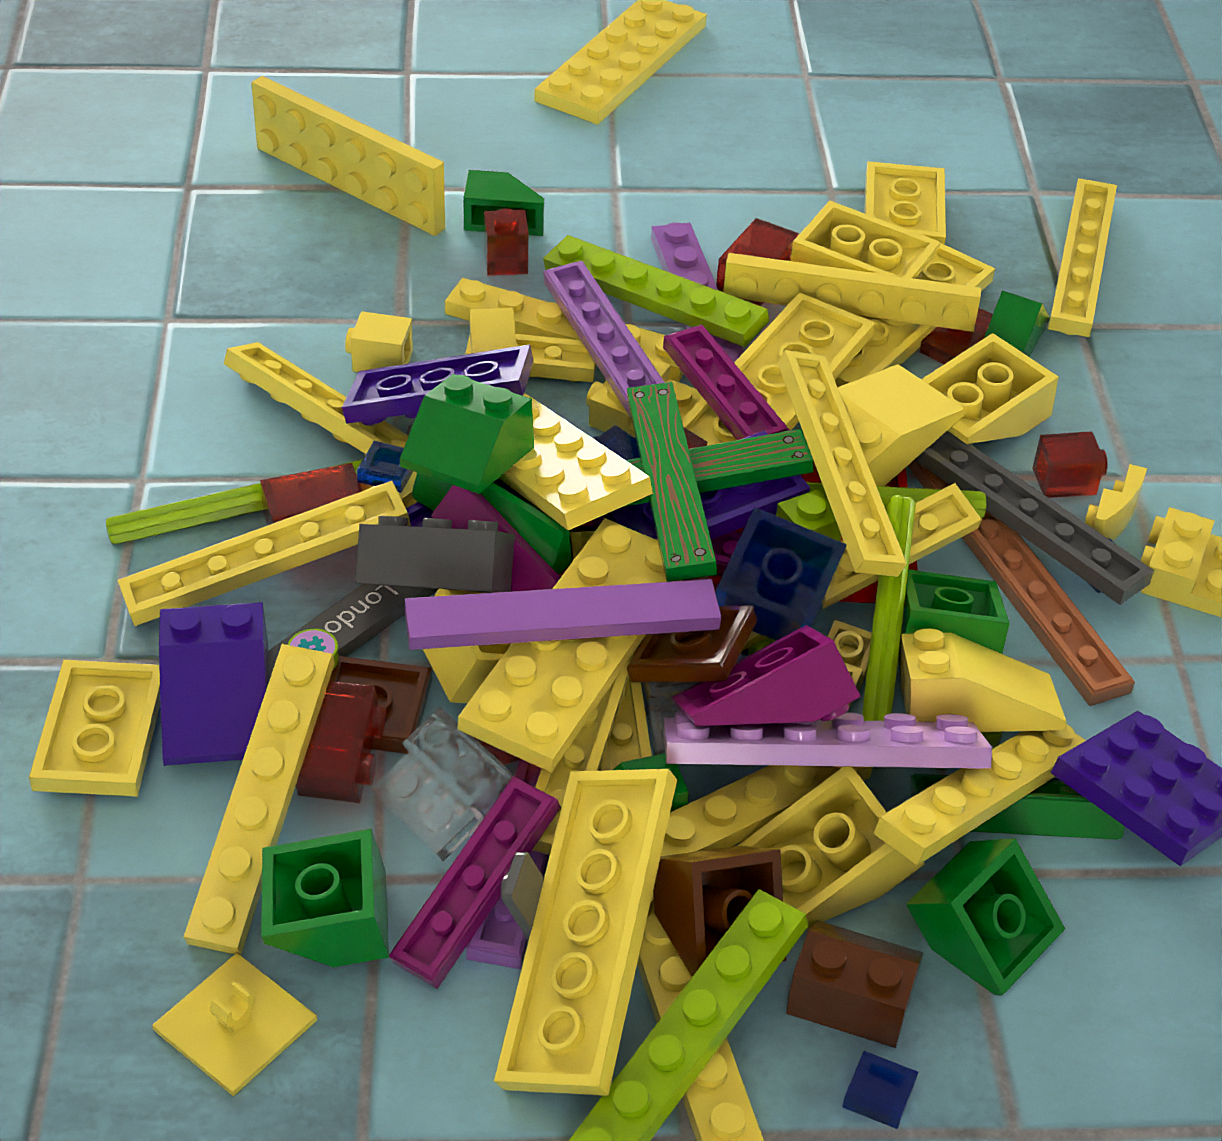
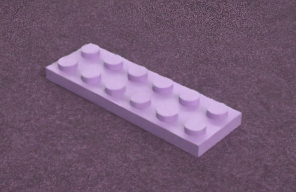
(837, 742)

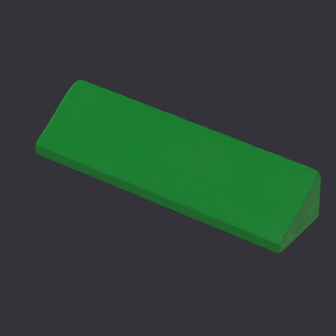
(537, 529)
(1046, 811)

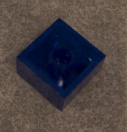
(780, 573)

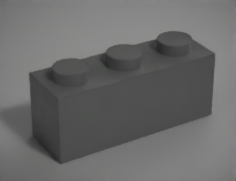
(435, 555)

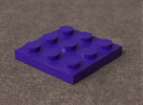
(1149, 785)

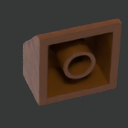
(706, 891)
(853, 983)

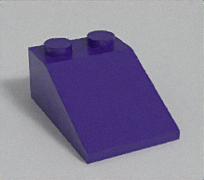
(211, 680)

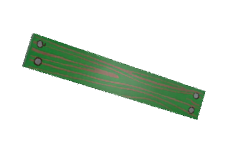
(745, 461)
(675, 497)

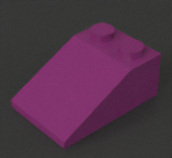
(782, 683)

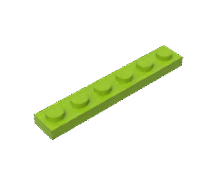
(663, 291)
(696, 1023)

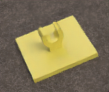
(234, 1023)

